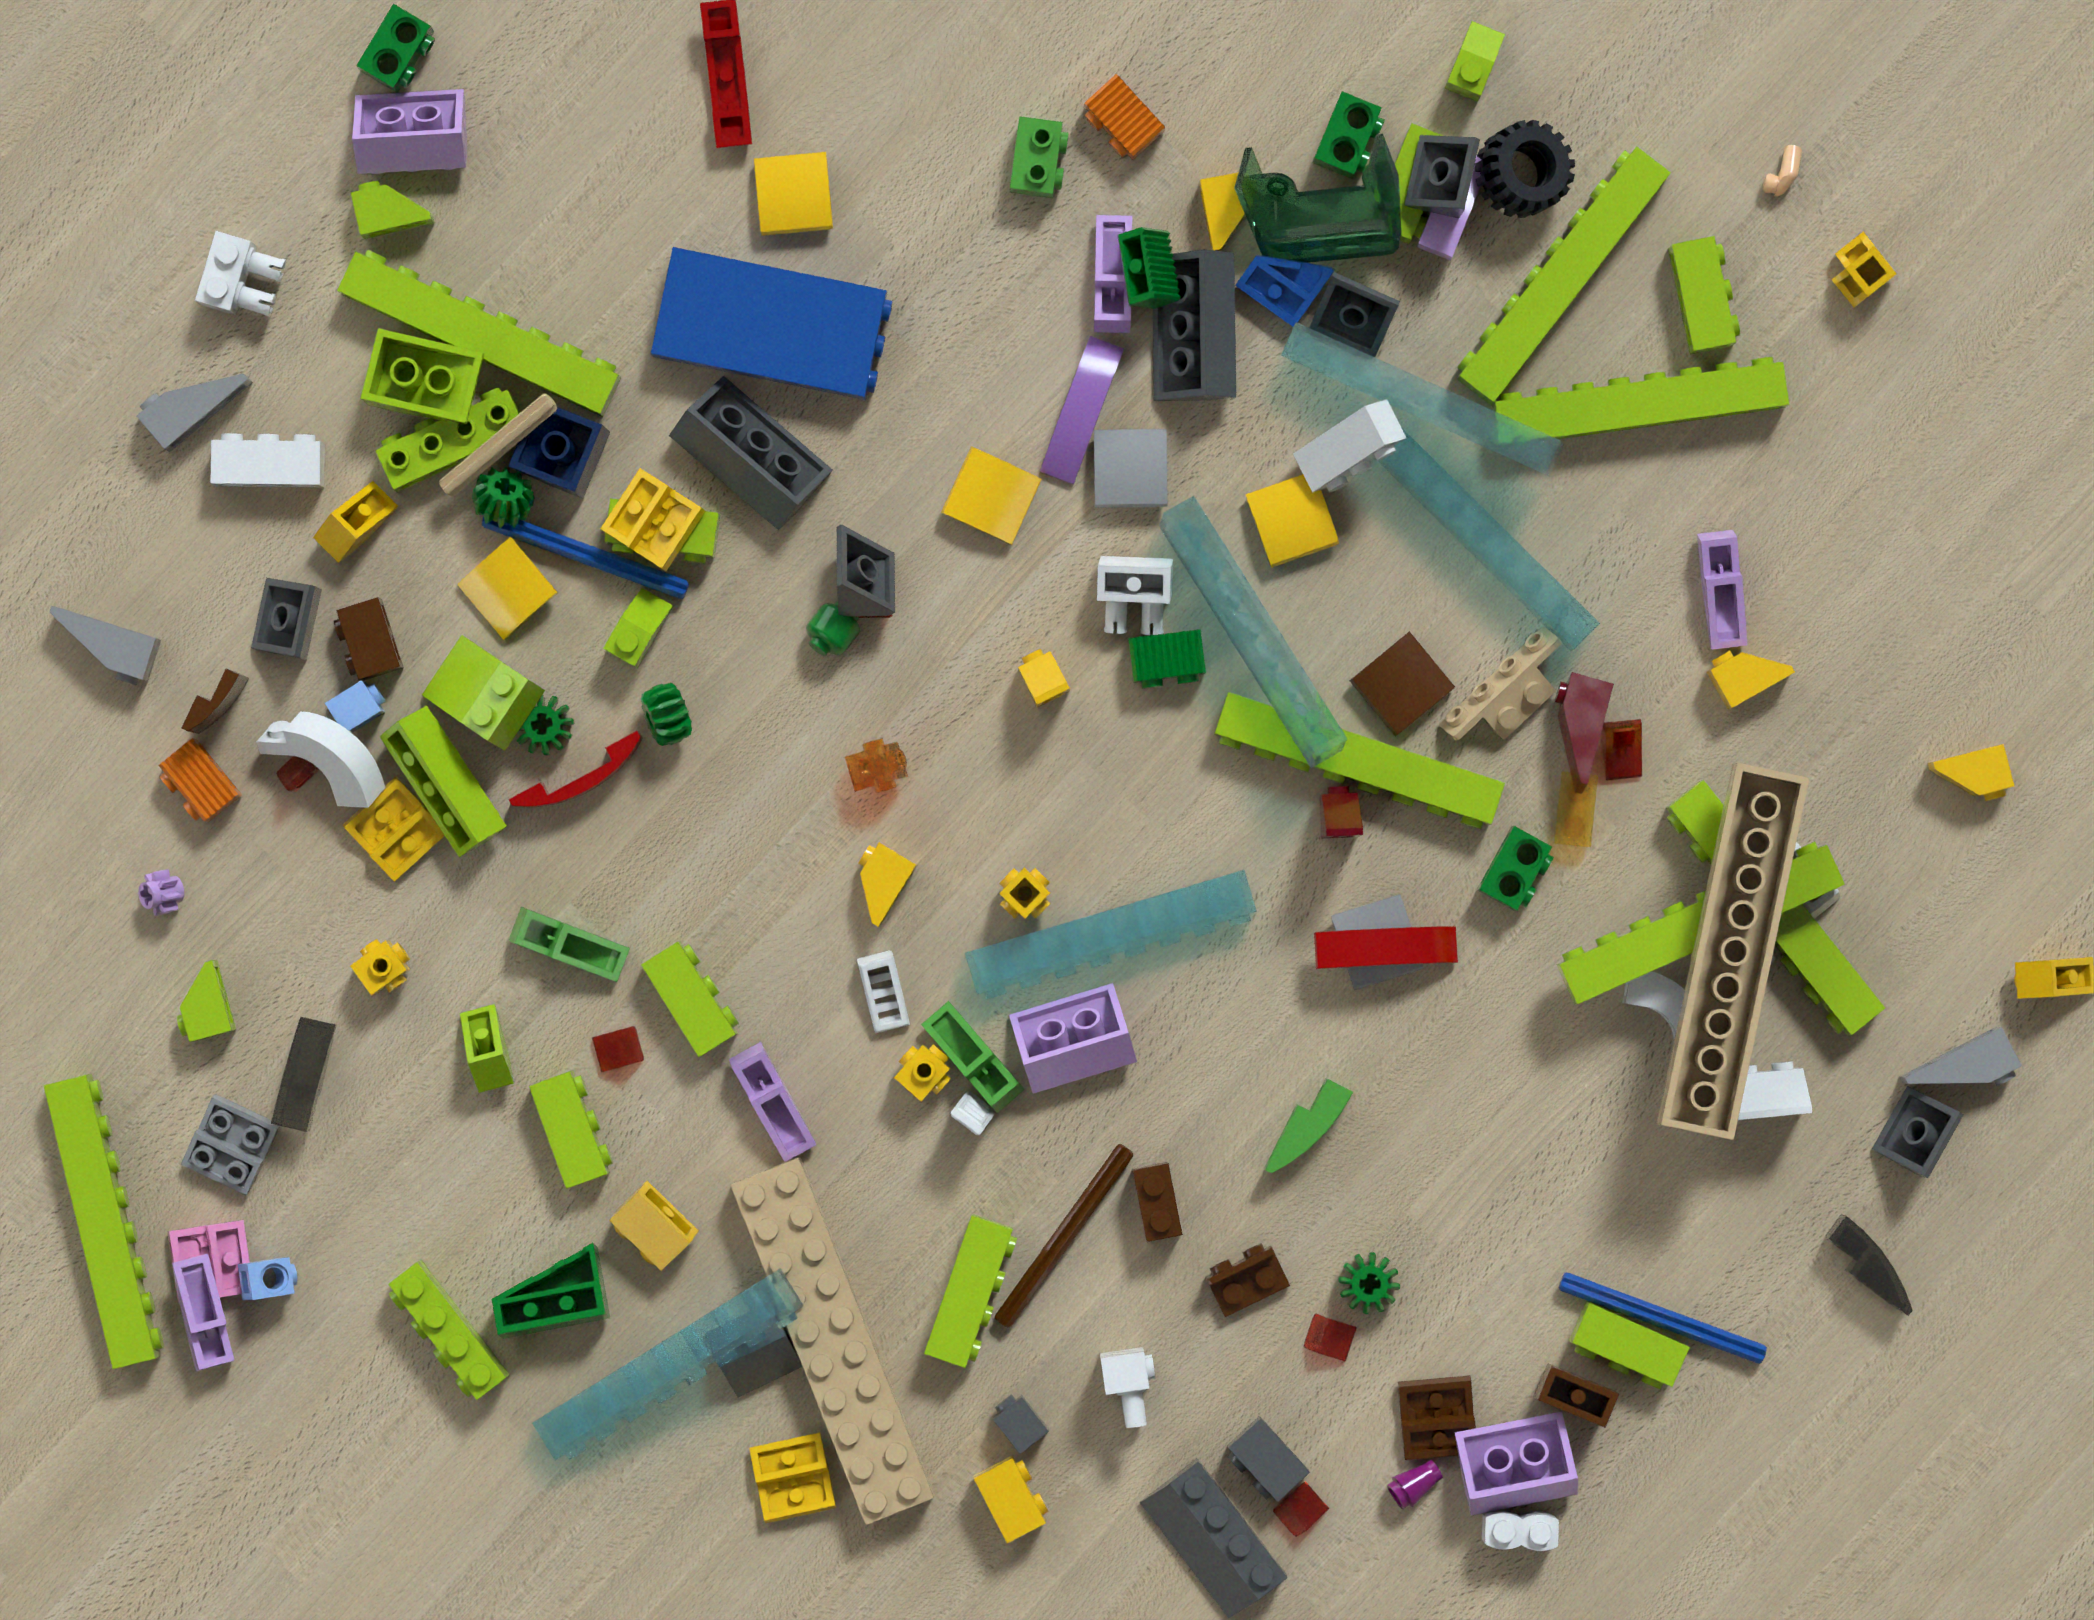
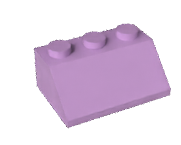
(410, 131)
(1072, 1038)
(1516, 1463)

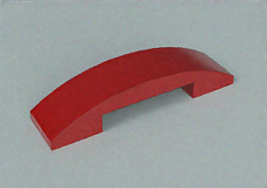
(726, 73)
(619, 753)
(1385, 947)

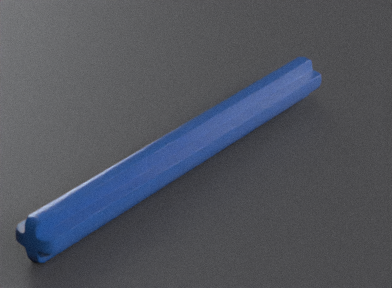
(593, 557)
(1662, 1318)

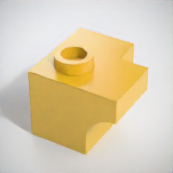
(1864, 269)

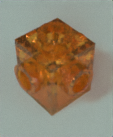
(877, 766)

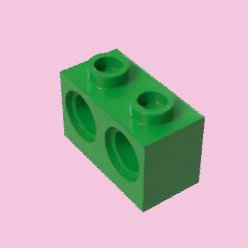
(387, 44)
(1340, 132)
(1507, 863)

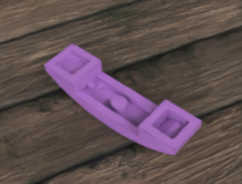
(1081, 410)

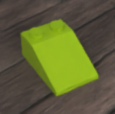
(421, 377)
(483, 693)

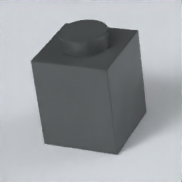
(1019, 1422)

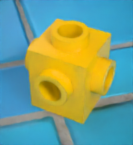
(1013, 882)
(368, 968)
(913, 1081)

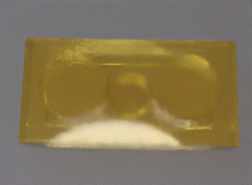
(1575, 812)

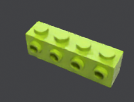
(444, 443)
(446, 779)
(969, 1290)
(448, 1329)

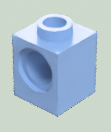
(356, 706)
(252, 1278)

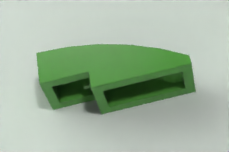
(569, 944)
(973, 1057)
(1308, 1126)

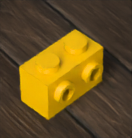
(653, 1226)
(1010, 1498)

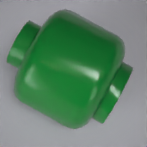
(831, 631)

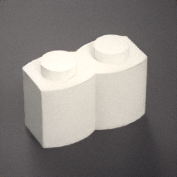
(1530, 1529)

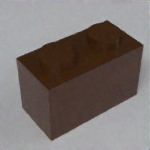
(368, 639)
(1157, 1201)
(1576, 1395)

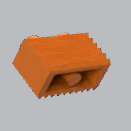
(1123, 118)
(199, 781)

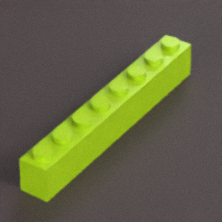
(1563, 275)
(468, 326)
(1650, 401)
(1368, 762)
(1674, 935)
(1799, 936)
(103, 1221)

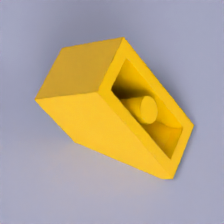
(1221, 208)
(355, 521)
(1744, 676)
(1043, 677)
(1977, 772)
(883, 879)
(2054, 977)

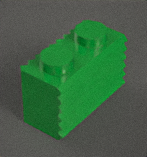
(1148, 267)
(1166, 657)

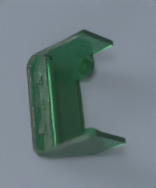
(1323, 221)

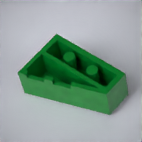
(556, 1298)

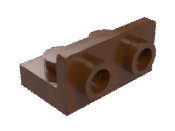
(1247, 1280)

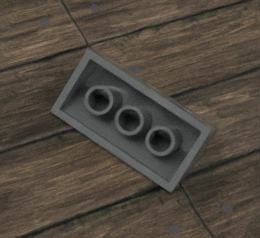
(1197, 334)
(750, 452)
(1213, 1539)

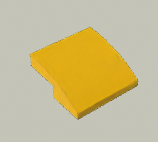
(793, 193)
(991, 495)
(653, 519)
(1291, 520)
(507, 588)
(395, 829)
(792, 1477)

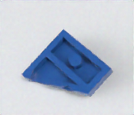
(1284, 285)

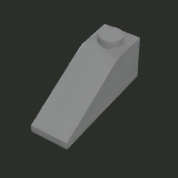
(184, 410)
(115, 647)
(1975, 1061)

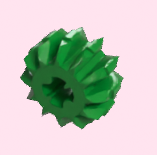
(503, 497)
(666, 714)
(552, 733)
(1376, 1292)

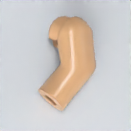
(1789, 171)

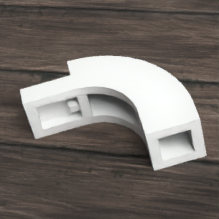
(333, 750)
(1658, 994)

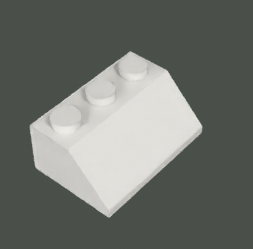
(1775, 1092)

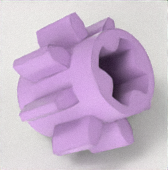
(161, 892)

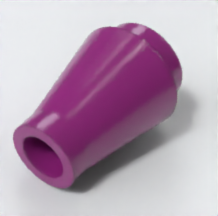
(1414, 1484)

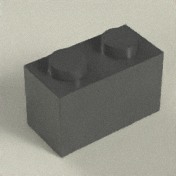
(1267, 1459)

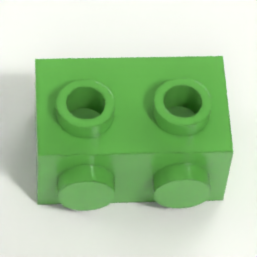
(1037, 157)

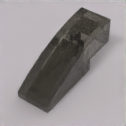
(304, 1074)
(1869, 1263)

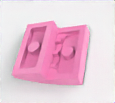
(224, 1245)

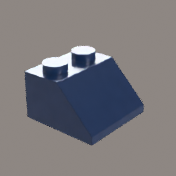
(562, 452)

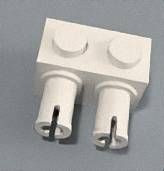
(226, 274)
(1134, 580)
(1128, 1376)

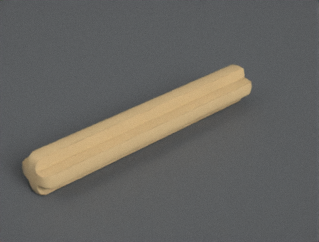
(498, 445)

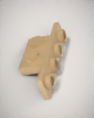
(1509, 692)

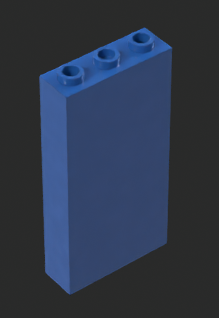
(771, 323)

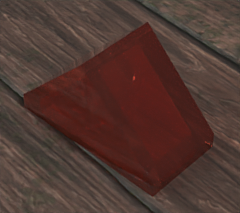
(1622, 749)

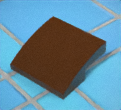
(1402, 683)
(206, 711)
(1433, 1413)

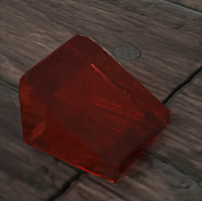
(296, 773)
(618, 1048)
(1329, 1337)
(1300, 1509)

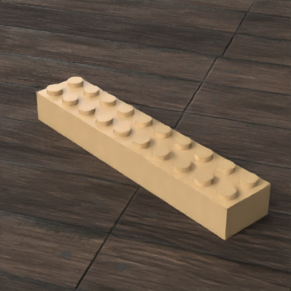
(1733, 951)
(834, 1342)

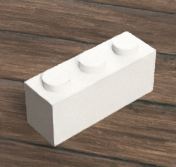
(1350, 447)
(267, 461)

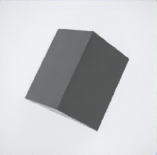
(1442, 174)
(1354, 314)
(864, 575)
(286, 618)
(1917, 1132)
(762, 1362)

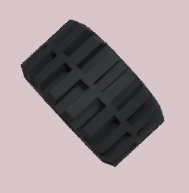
(1548, 157)

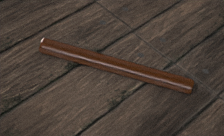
(1064, 1235)

